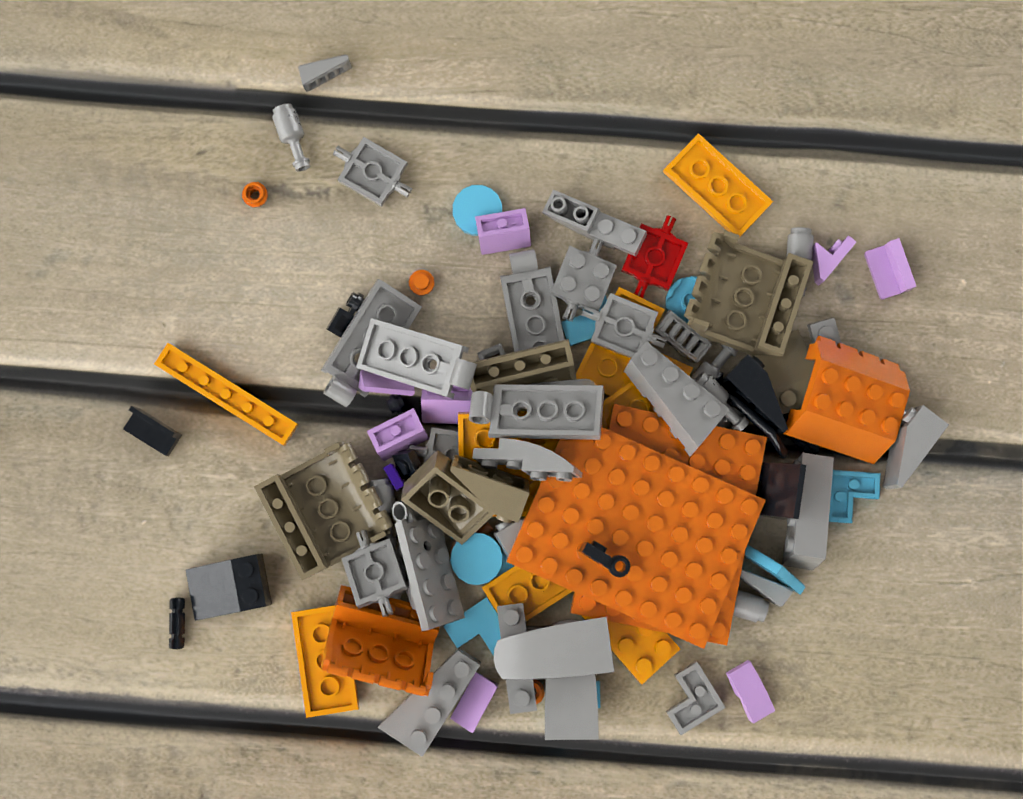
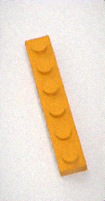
(226, 394)

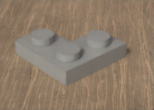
(700, 702)

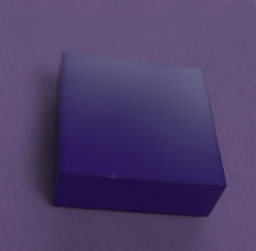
(394, 476)

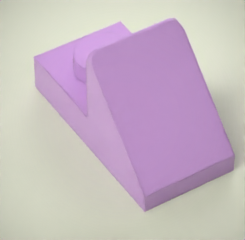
(826, 262)

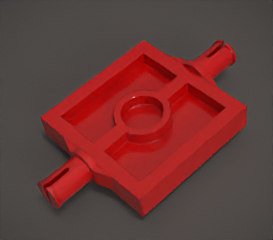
(656, 259)

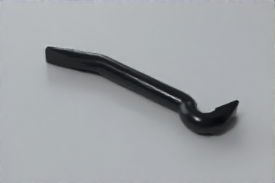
(757, 420)

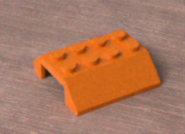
(850, 402)
(379, 648)

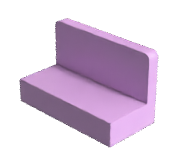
(503, 231)
(890, 269)
(443, 409)
(397, 434)

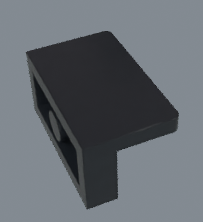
(152, 431)

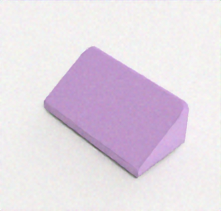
(375, 383)
(474, 702)

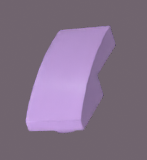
(751, 691)

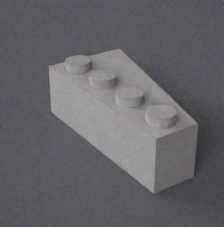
(675, 397)
(808, 535)
(421, 717)

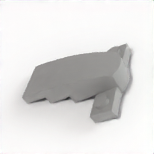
(547, 653)
(570, 705)

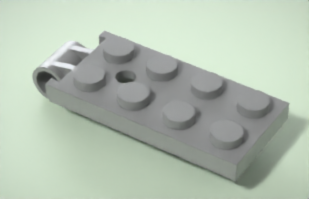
(382, 304)
(534, 323)
(407, 358)
(550, 414)
(428, 569)

